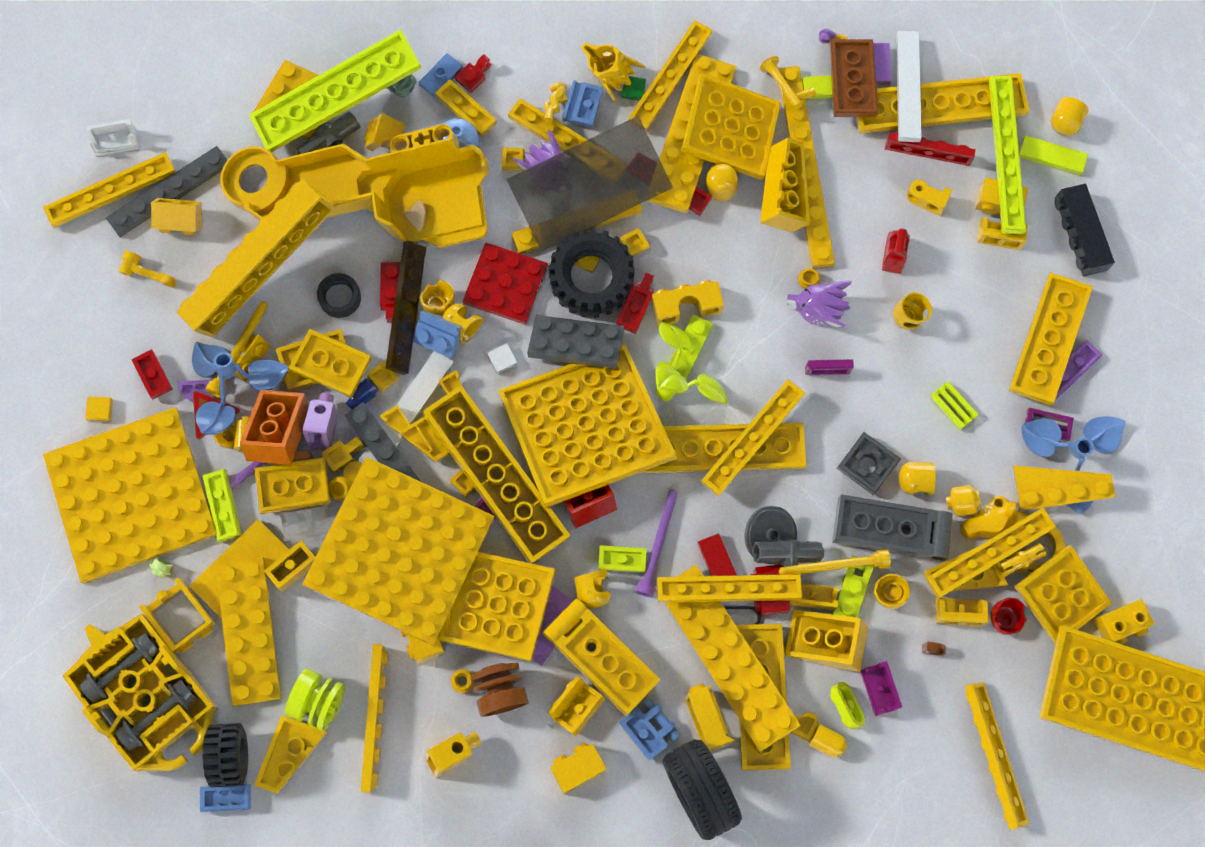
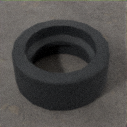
(336, 279)

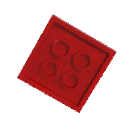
(505, 283)

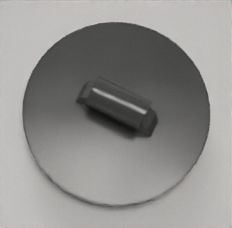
(769, 525)

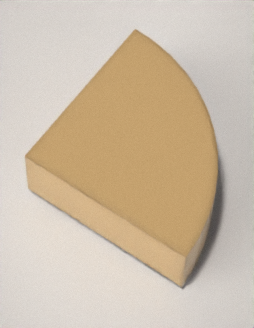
(417, 215)

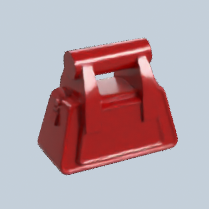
(896, 251)

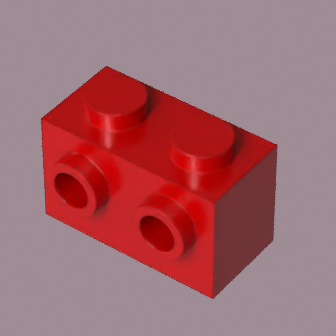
(590, 506)

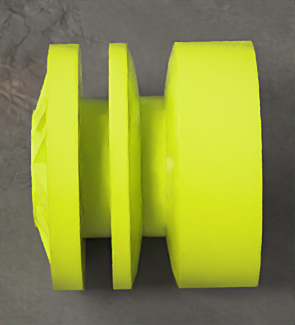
(312, 698)

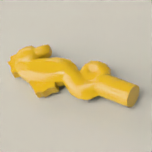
(556, 97)

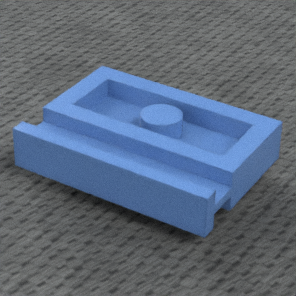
(583, 104)
(437, 334)

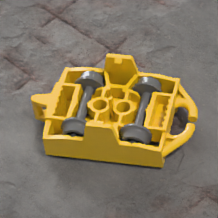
(139, 731)

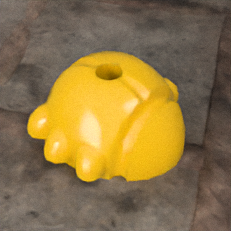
(226, 438)

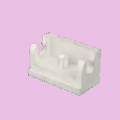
(113, 137)

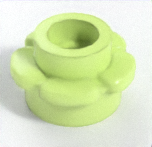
(161, 567)

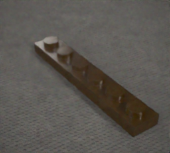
(405, 308)

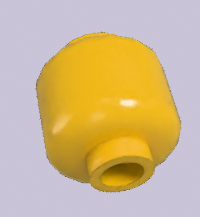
(963, 500)

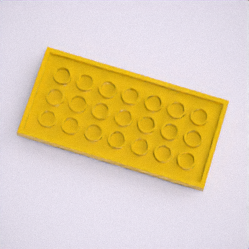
(1127, 697)

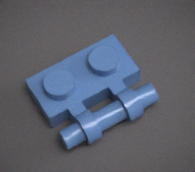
(644, 734)

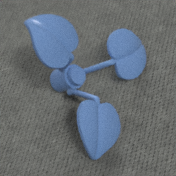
(207, 360)
(1100, 434)

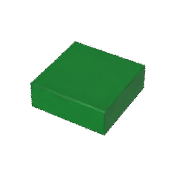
(635, 90)

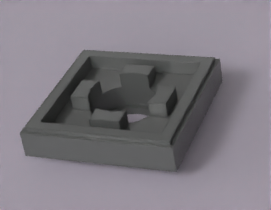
(870, 448)

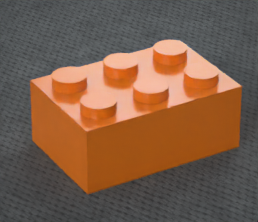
(275, 427)

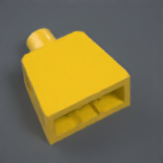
(443, 759)

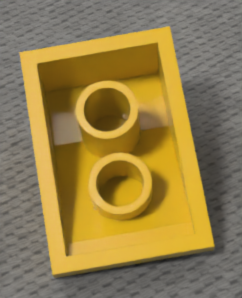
(827, 640)

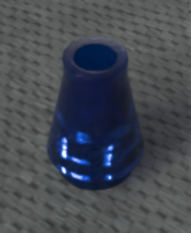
(363, 393)

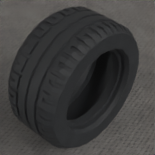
(702, 789)

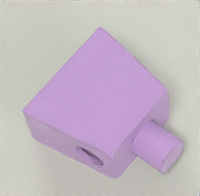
(320, 422)

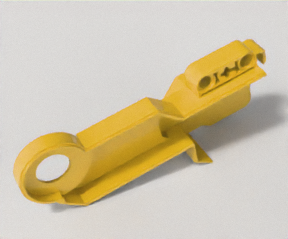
(389, 184)

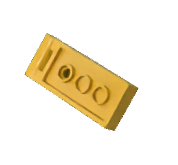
(612, 664)

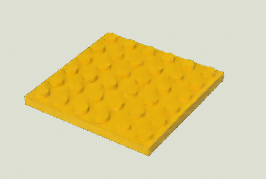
(586, 427)
(129, 495)
(398, 551)

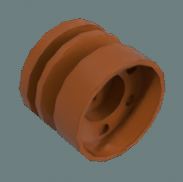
(499, 689)

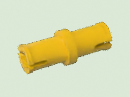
(1021, 559)

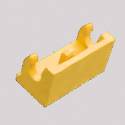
(991, 234)
(817, 597)
(961, 612)

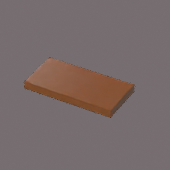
(853, 78)

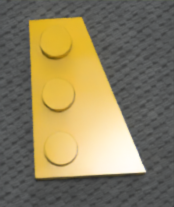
(987, 579)
(287, 752)

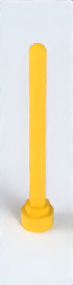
(214, 386)
(879, 559)

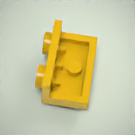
(575, 706)

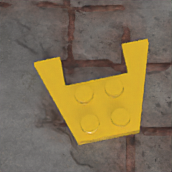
(420, 432)

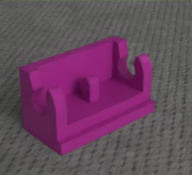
(881, 688)

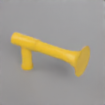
(770, 66)

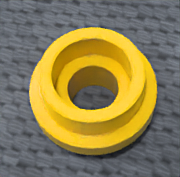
(455, 678)

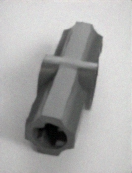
(331, 134)
(788, 552)

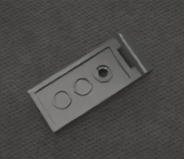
(880, 524)

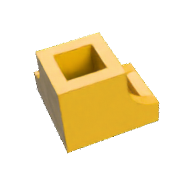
(382, 131)

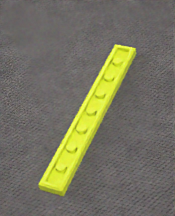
(1007, 155)

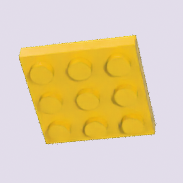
(287, 79)
(1062, 593)

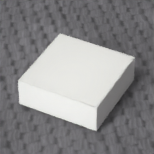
(502, 358)

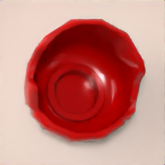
(1008, 616)

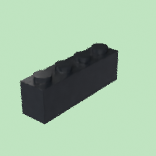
(1084, 230)

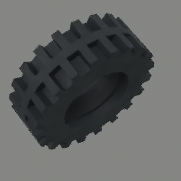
(585, 246)

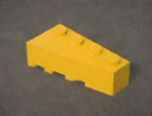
(785, 188)

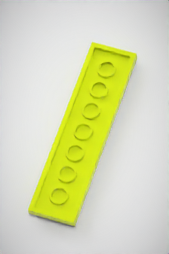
(335, 91)

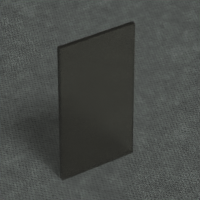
(589, 183)

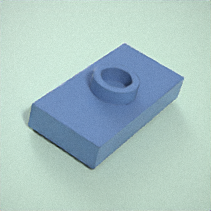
(443, 71)
(225, 798)

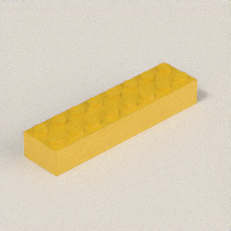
(255, 259)
(495, 475)

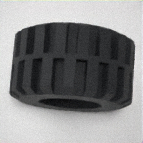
(225, 755)

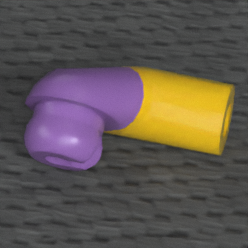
(827, 34)

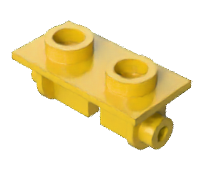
(253, 351)

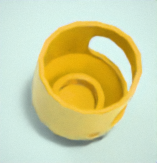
(1069, 116)
(722, 182)
(910, 311)
(457, 314)
(918, 478)
(590, 589)

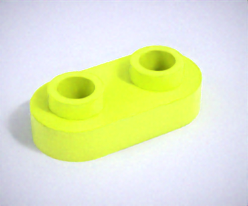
(847, 705)

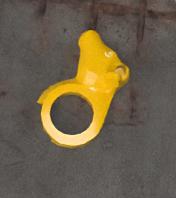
(998, 517)

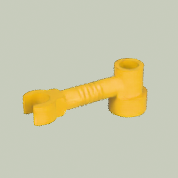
(131, 265)

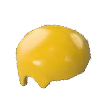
(437, 297)
(892, 591)

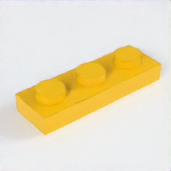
(465, 107)

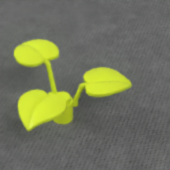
(671, 382)

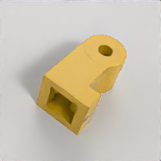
(928, 197)

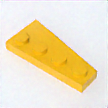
(1056, 487)

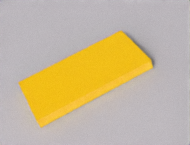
(253, 543)

